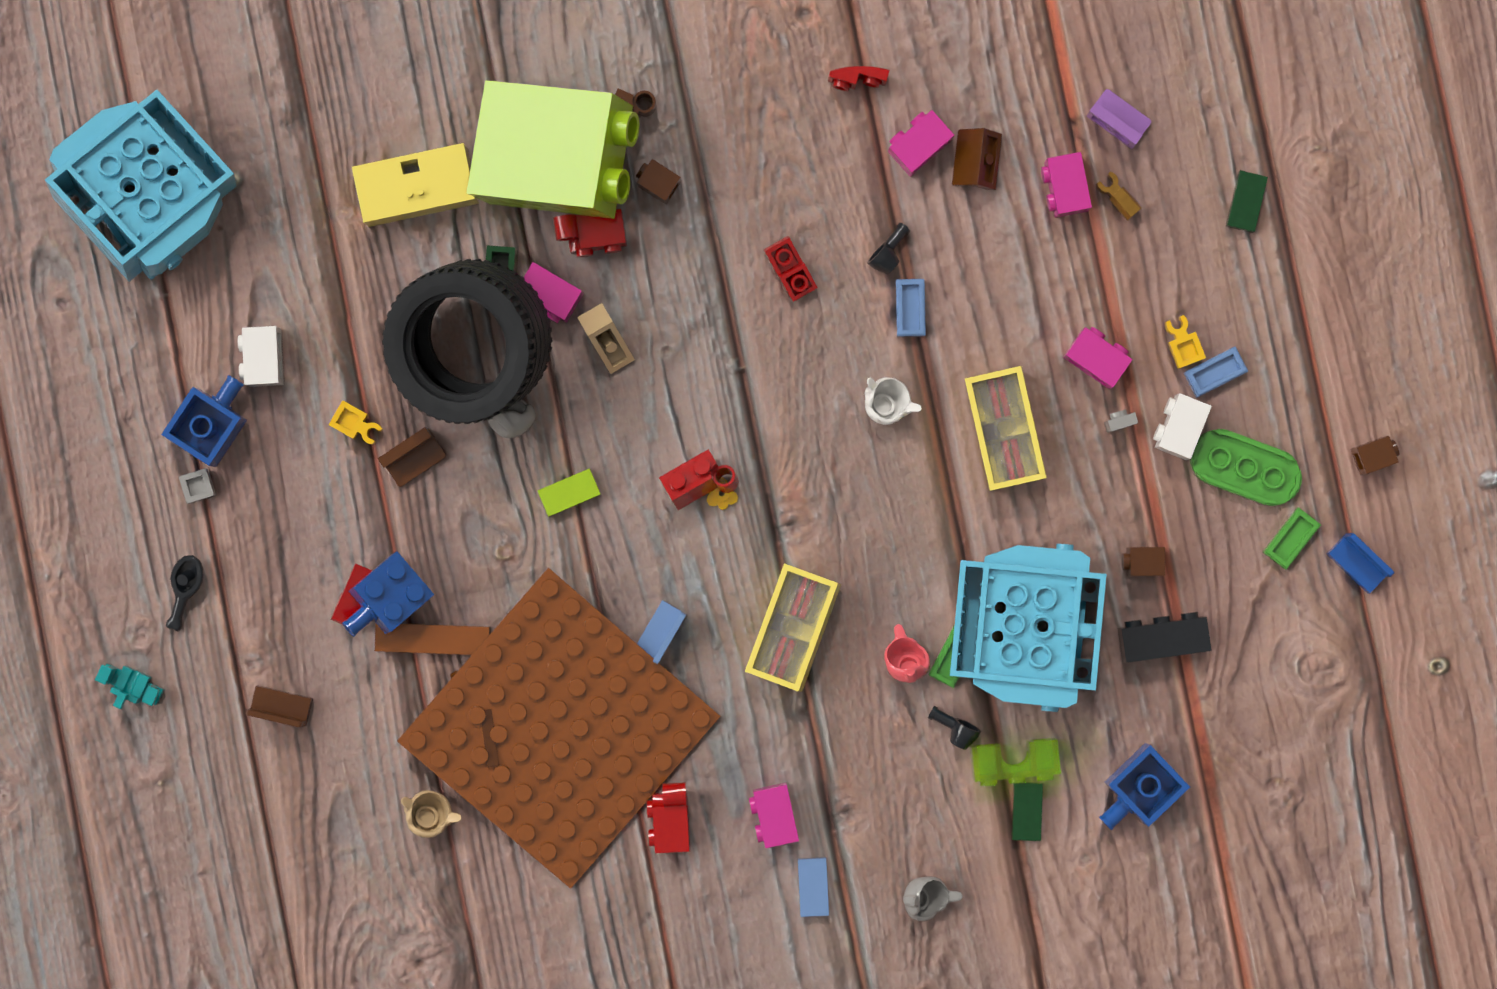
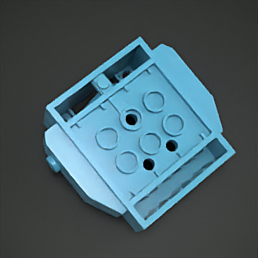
(164, 211)
(1035, 588)

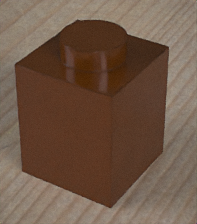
(658, 181)
(1375, 455)
(1144, 561)

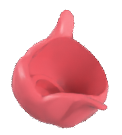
(906, 658)

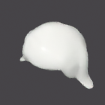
(888, 400)

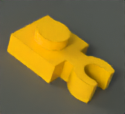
(1186, 347)
(352, 421)

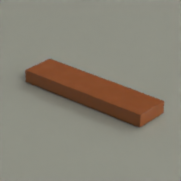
(431, 639)

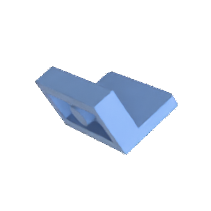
(661, 630)

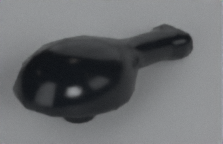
(185, 581)

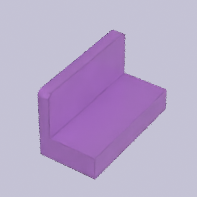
(1119, 118)

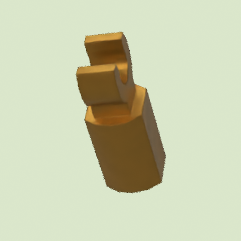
(1119, 197)

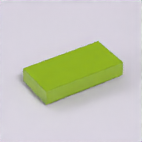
(569, 492)

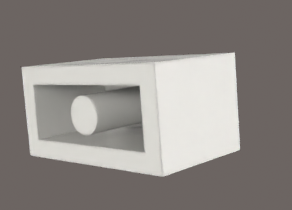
(261, 356)
(1182, 426)

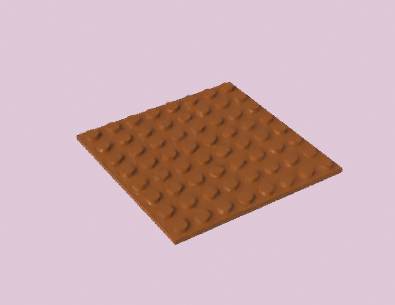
(577, 728)

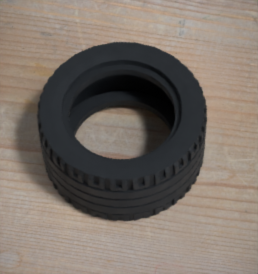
(420, 373)

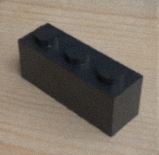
(1164, 637)

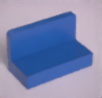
(1359, 562)

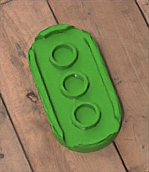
(1246, 467)

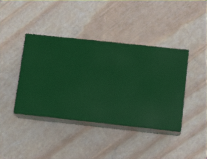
(1246, 201)
(1027, 811)

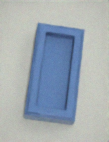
(910, 307)
(1215, 372)
(813, 887)

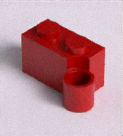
(591, 233)
(697, 479)
(669, 819)

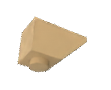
(606, 338)

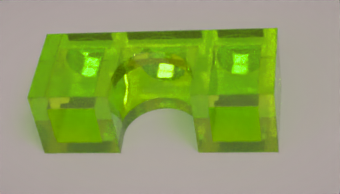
(1040, 761)

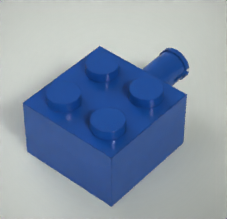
(207, 423)
(387, 596)
(1143, 787)

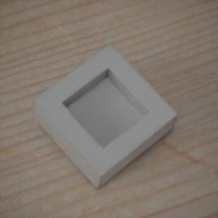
(1120, 420)
(197, 486)

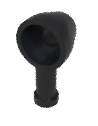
(884, 257)
(962, 733)

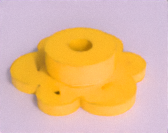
(715, 499)

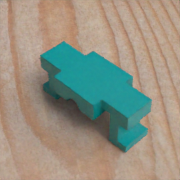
(129, 685)

